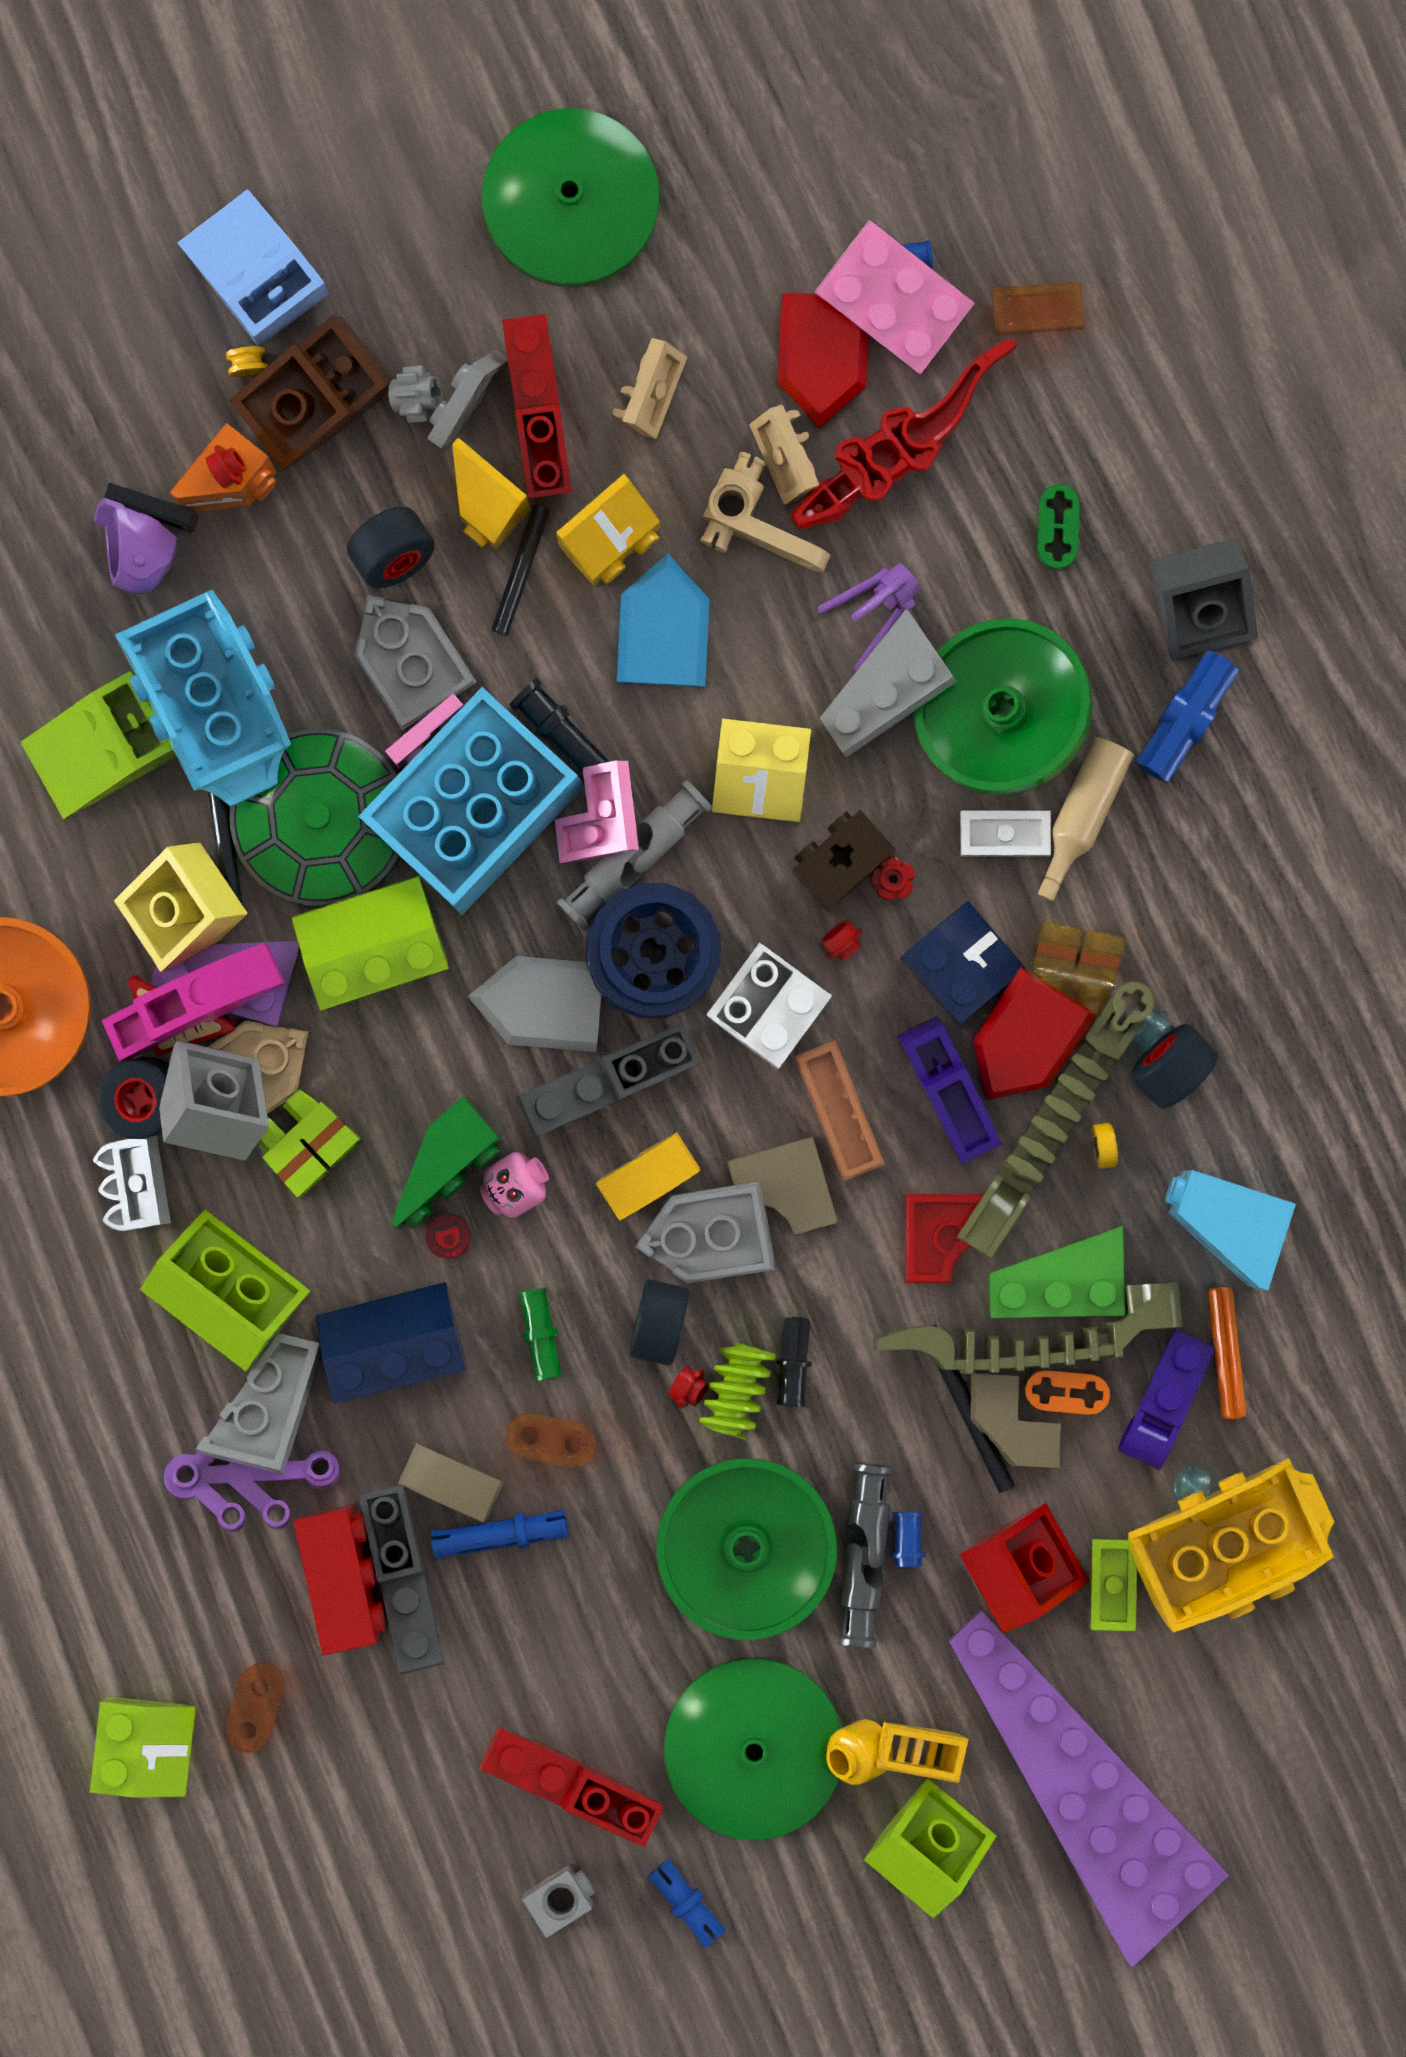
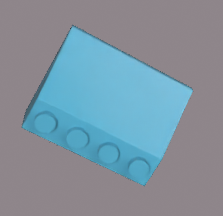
(472, 800)

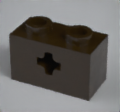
(833, 884)

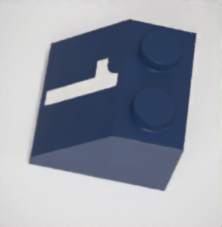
(962, 963)

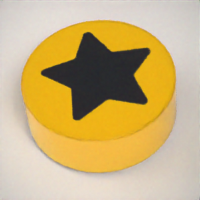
(1104, 1145)

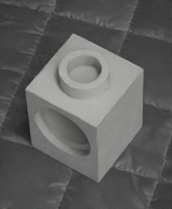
(545, 1914)

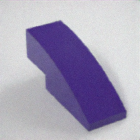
(949, 1089)

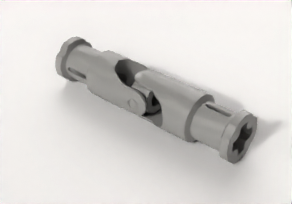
(619, 871)

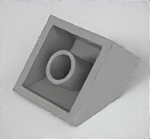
(213, 1101)

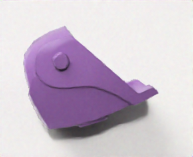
(136, 546)

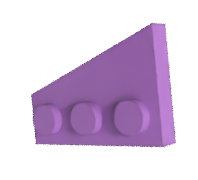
(263, 1009)

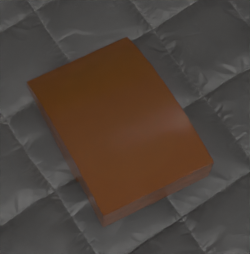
(312, 392)

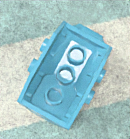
(208, 697)

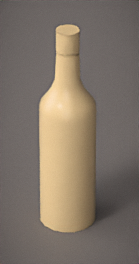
(1085, 809)

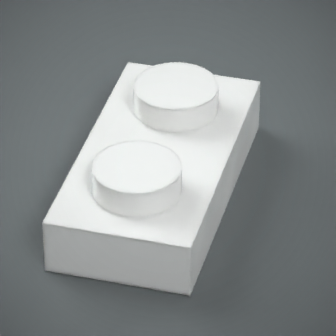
(1005, 833)

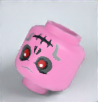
(514, 1185)

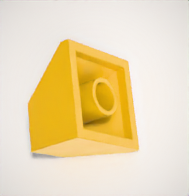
(486, 499)

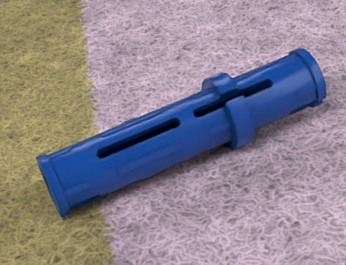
(499, 1534)

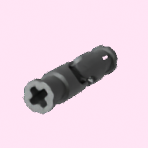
(863, 1591)

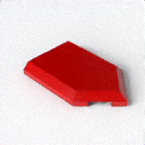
(820, 356)
(1028, 1036)

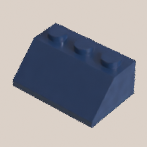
(390, 1343)

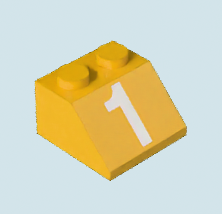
(609, 532)

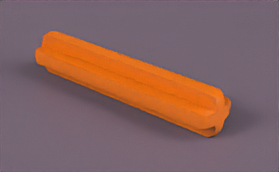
(1226, 1352)

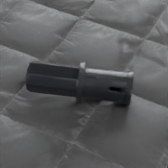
(794, 1361)

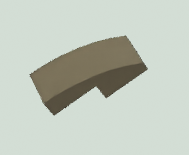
(451, 1482)

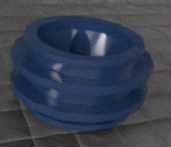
(689, 920)

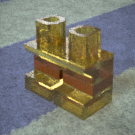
(1095, 966)

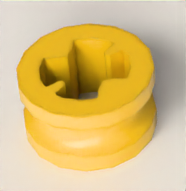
(246, 361)

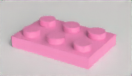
(894, 297)

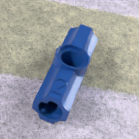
(1187, 716)

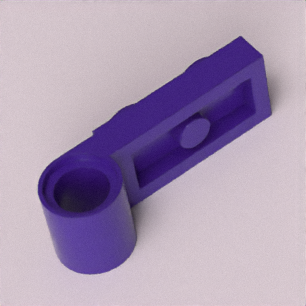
(1166, 1400)

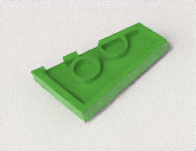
(1065, 1282)

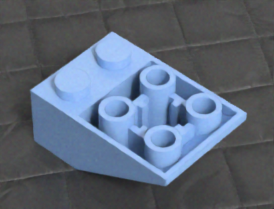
(254, 268)

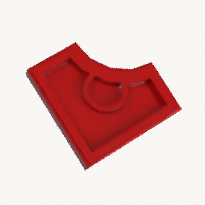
(931, 1234)

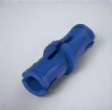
(686, 1903)

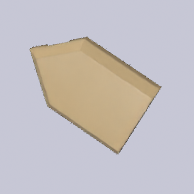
(279, 1056)

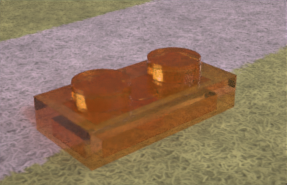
(1037, 308)

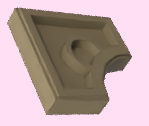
(790, 1183)

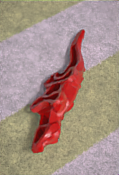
(901, 445)

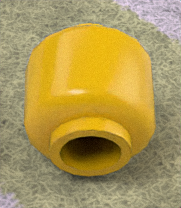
(854, 1752)

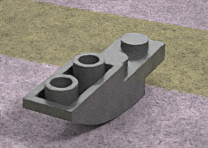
(608, 1080)
(402, 1579)

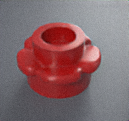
(226, 466)
(888, 890)
(842, 941)
(688, 1387)

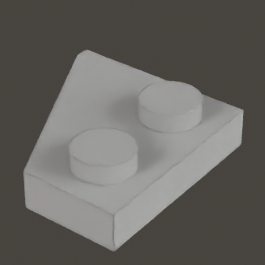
(470, 384)

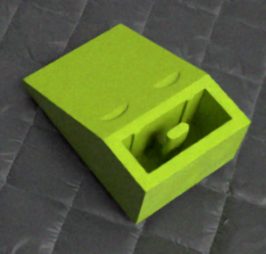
(96, 747)

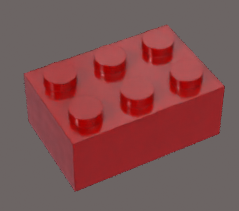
(340, 1579)

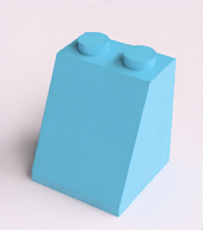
(1233, 1223)

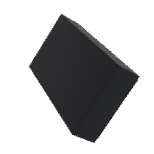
(159, 509)

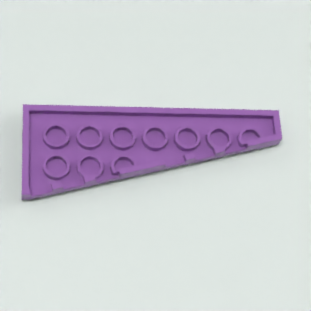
(1116, 1832)

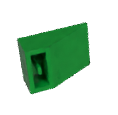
(447, 1152)

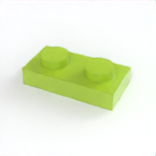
(1112, 1586)

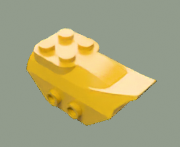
(1233, 1545)

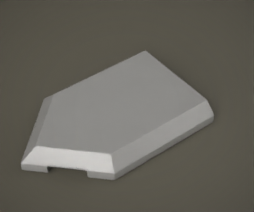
(409, 659)
(542, 1004)
(712, 1234)

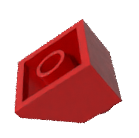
(1024, 1568)

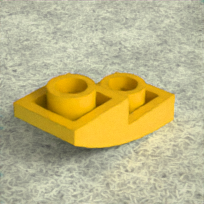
(648, 1176)

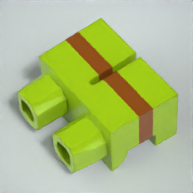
(321, 1130)

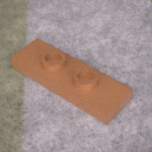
(839, 1110)

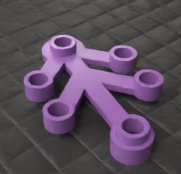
(243, 1480)

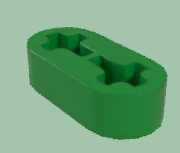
(1046, 527)

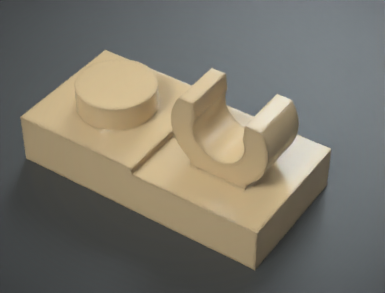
(654, 388)
(783, 453)

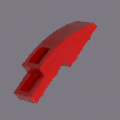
(537, 406)
(571, 1785)

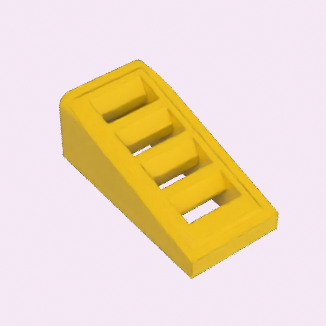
(951, 1756)

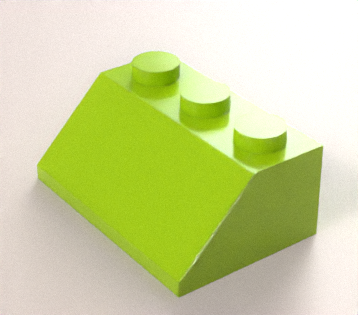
(369, 943)
(224, 1290)

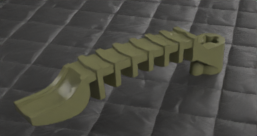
(1049, 1128)
(1148, 1308)

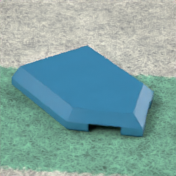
(663, 629)

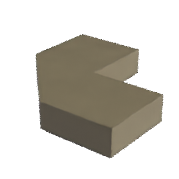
(996, 1414)

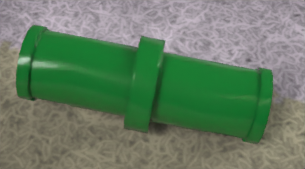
(540, 1334)

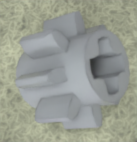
(415, 394)

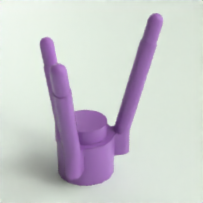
(893, 589)

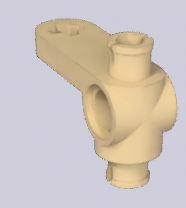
(744, 484)

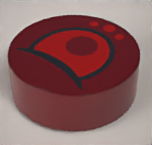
(448, 1236)

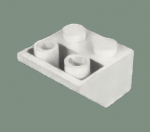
(769, 1006)

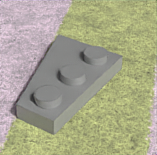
(887, 687)
(268, 1409)

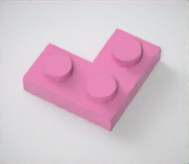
(610, 818)

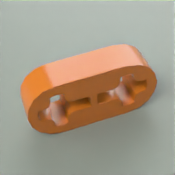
(1066, 1403)

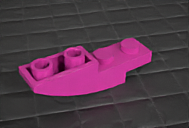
(192, 1000)

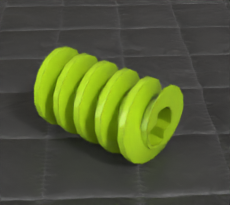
(737, 1390)

